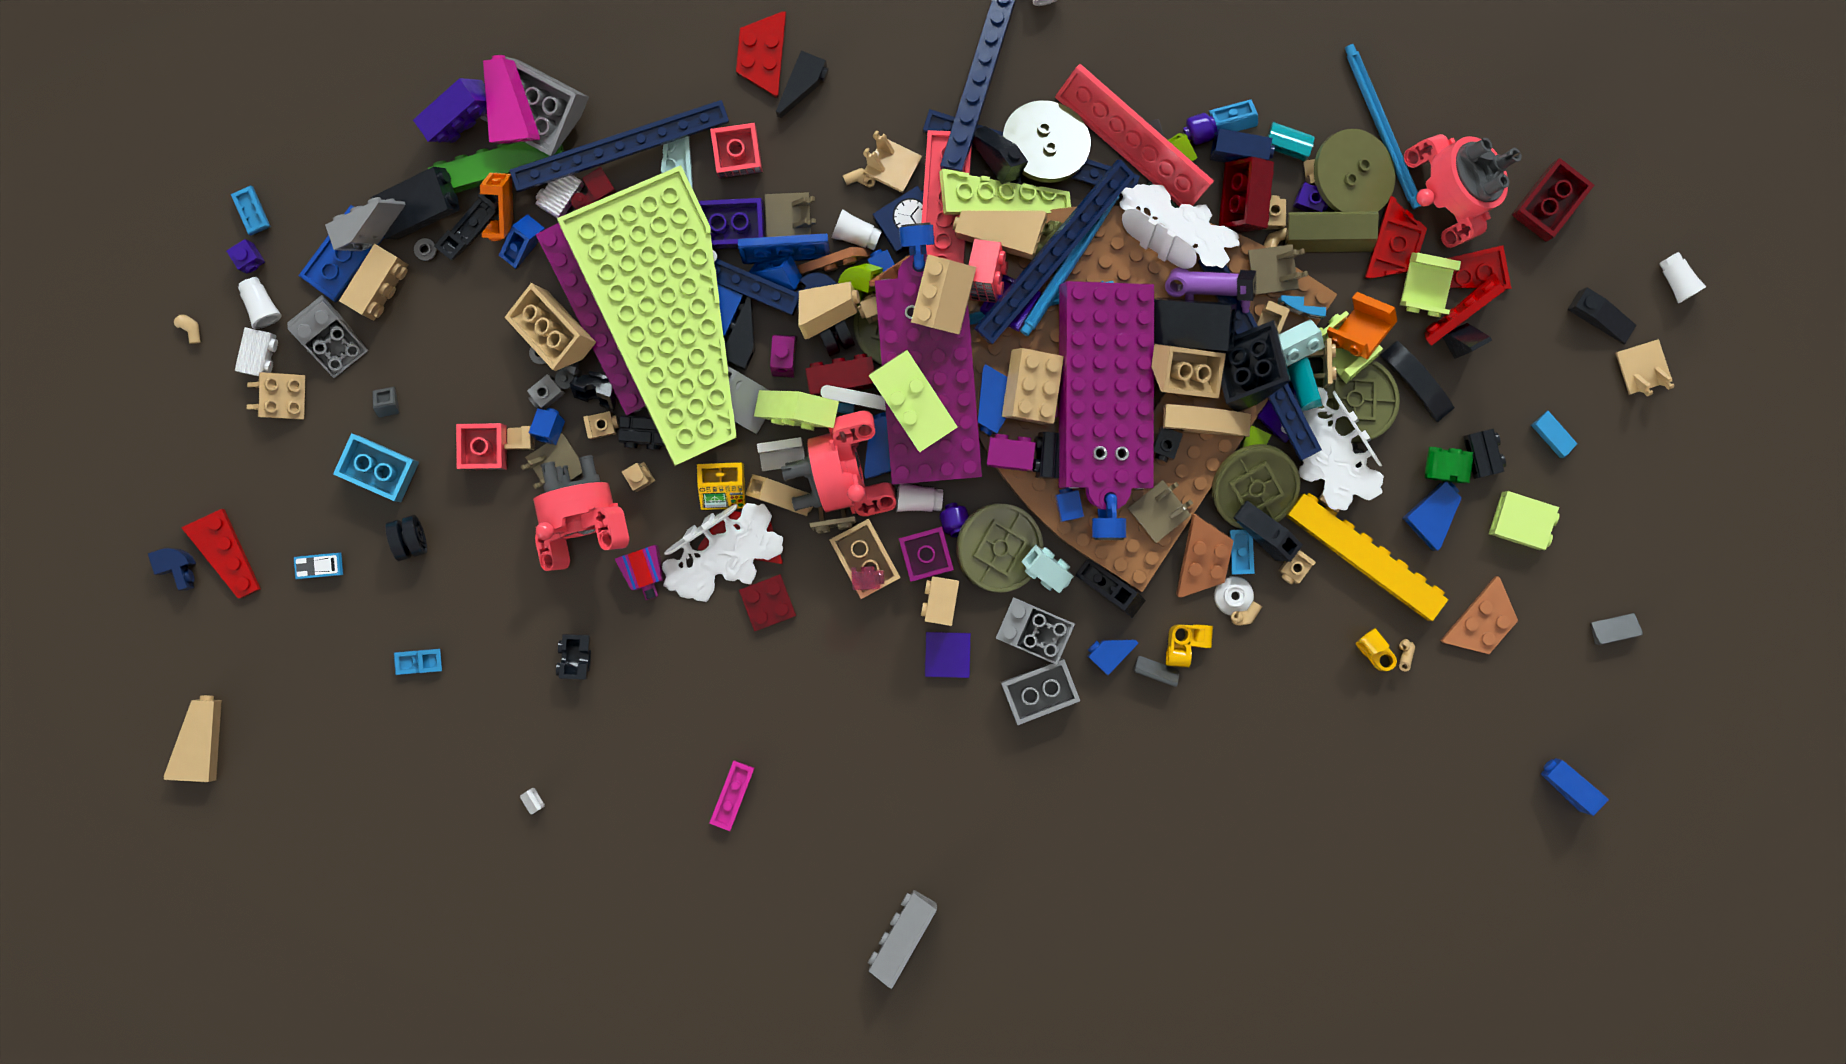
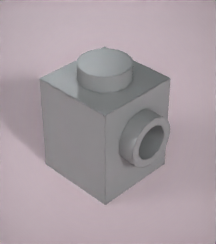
(545, 392)

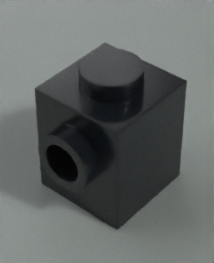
(1166, 444)

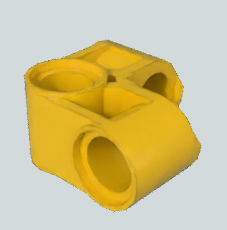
(1373, 647)
(1179, 652)

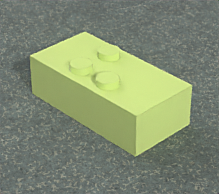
(913, 400)
(796, 409)

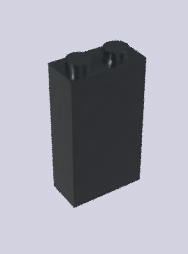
(427, 200)
(1194, 324)

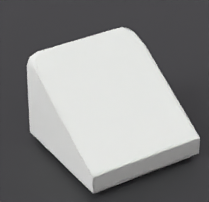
(532, 800)

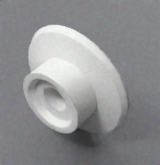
(1223, 595)

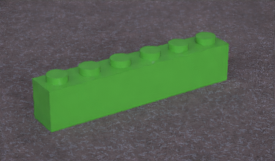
(470, 171)

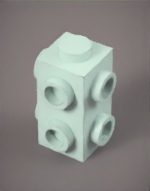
(1301, 341)
(1052, 572)

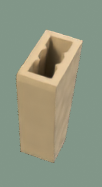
(1015, 230)
(197, 744)

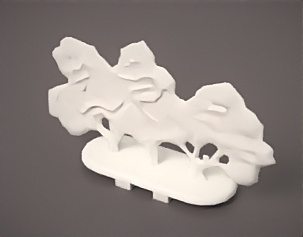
(1180, 228)
(1337, 460)
(727, 552)

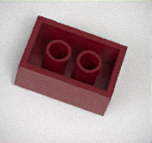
(1246, 194)
(1553, 200)
(841, 373)

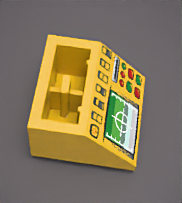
(721, 485)

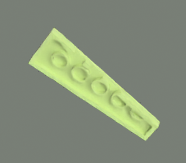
(975, 193)

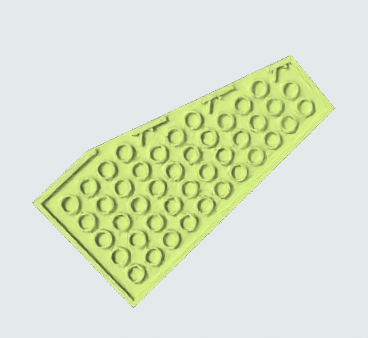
(659, 294)

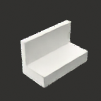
(777, 453)

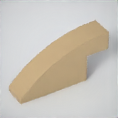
(1206, 420)

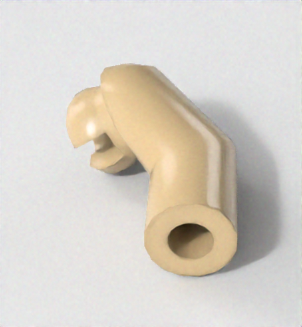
(858, 176)
(1274, 238)
(190, 326)
(1246, 617)
(1407, 654)

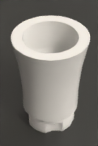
(856, 231)
(1681, 277)
(258, 303)
(918, 498)

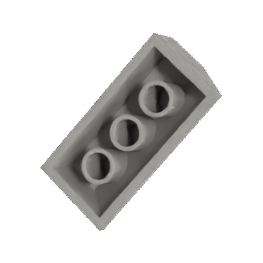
(902, 938)

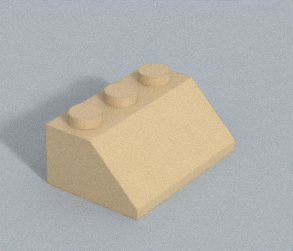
(943, 294)
(1188, 370)

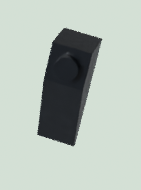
(803, 80)
(1000, 154)
(1602, 314)
(1465, 340)
(1110, 587)

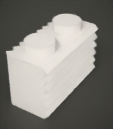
(557, 195)
(256, 352)

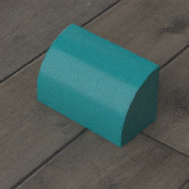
(1291, 141)
(1304, 385)

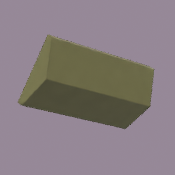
(1332, 231)

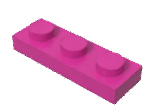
(732, 795)

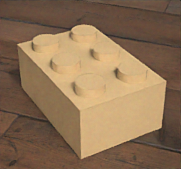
(374, 282)
(1032, 386)
(863, 548)
(940, 601)

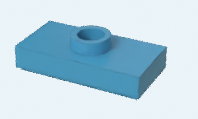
(250, 210)

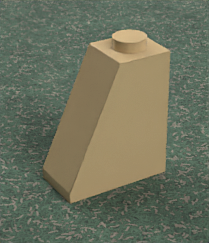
(826, 307)
(775, 493)

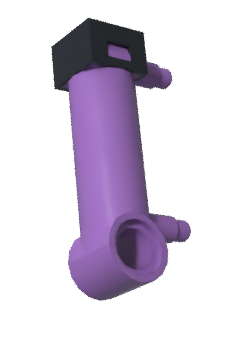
(1212, 283)

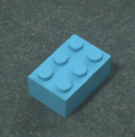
(376, 468)

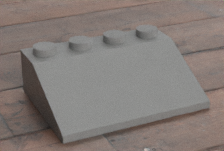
(553, 106)

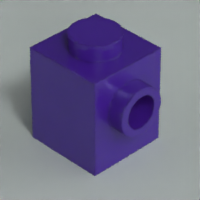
(1309, 199)
(245, 256)

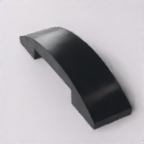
(469, 226)
(1419, 380)

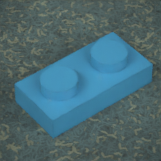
(1242, 552)

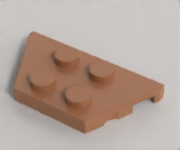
(1204, 558)
(1484, 621)

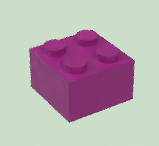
(1011, 453)
(926, 554)

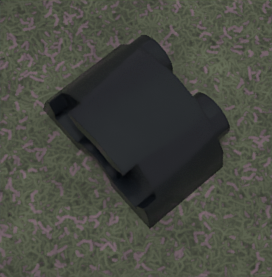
(594, 387)
(575, 657)

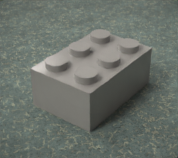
(1040, 691)

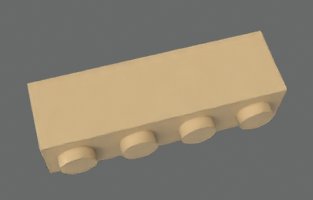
(549, 328)

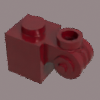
(598, 188)

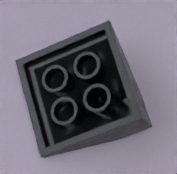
(1254, 367)

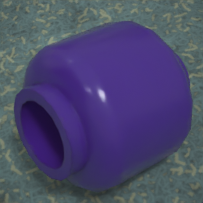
(1200, 128)
(953, 518)

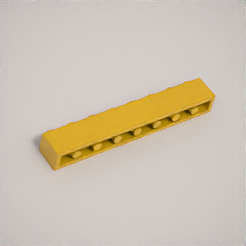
(1367, 557)

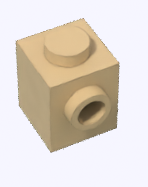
(1277, 213)

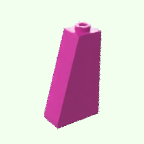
(506, 102)

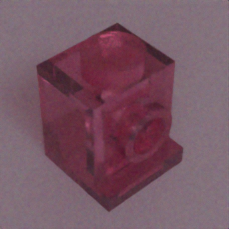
(867, 578)

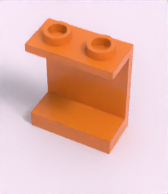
(500, 185)
(1364, 326)

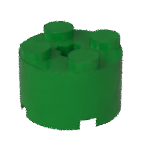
(1448, 465)

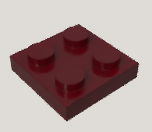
(767, 602)

